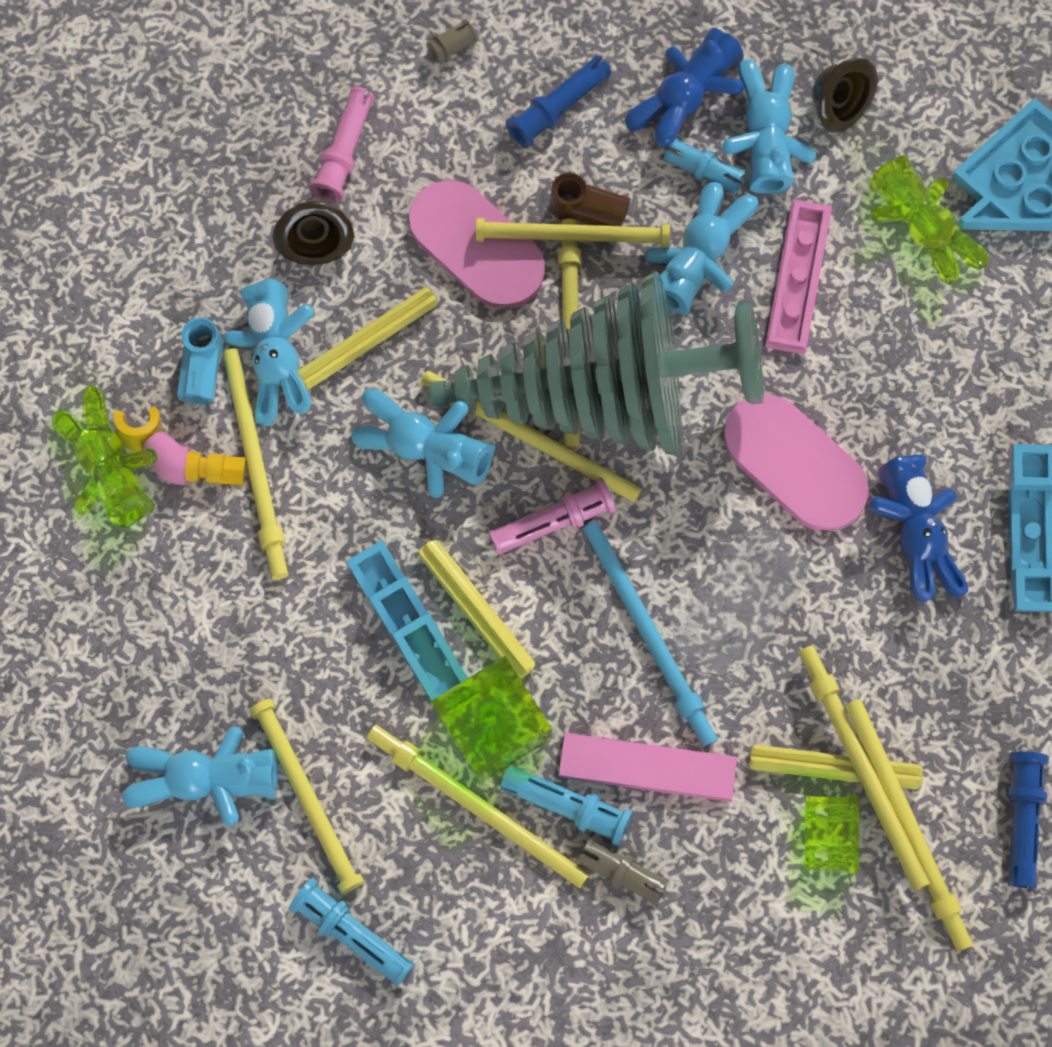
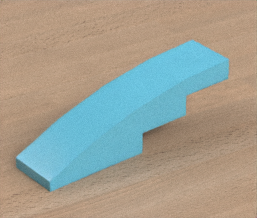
(406, 620)

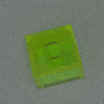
(492, 720)

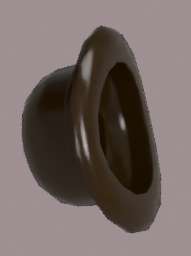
(844, 93)
(313, 234)

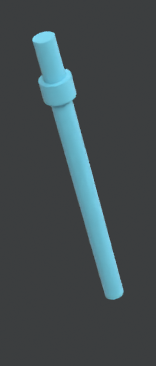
(688, 703)

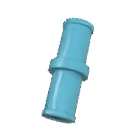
(705, 166)

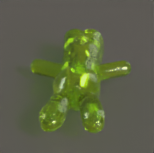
(929, 224)
(101, 453)

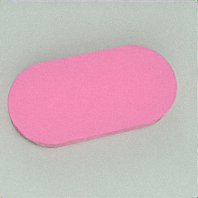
(493, 270)
(796, 463)

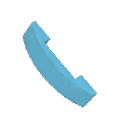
(1031, 527)

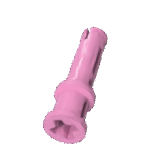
(338, 159)
(571, 511)

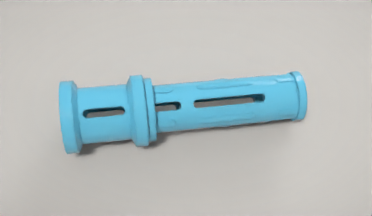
(586, 811)
(335, 920)

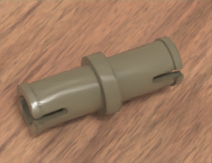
(623, 871)

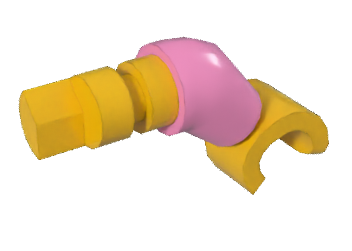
(177, 462)

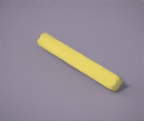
(367, 338)
(475, 607)
(823, 765)

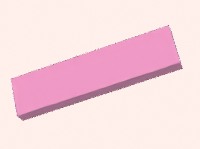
(798, 277)
(648, 767)

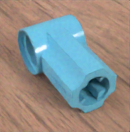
(201, 364)

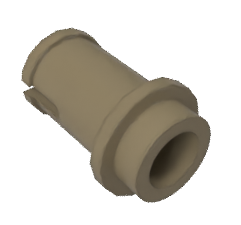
(452, 41)

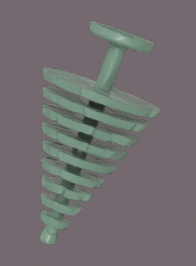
(607, 371)

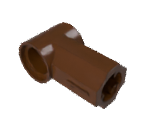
(591, 203)

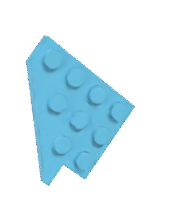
(1011, 175)

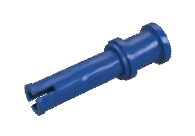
(545, 111)
(1027, 798)

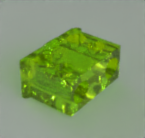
(832, 834)

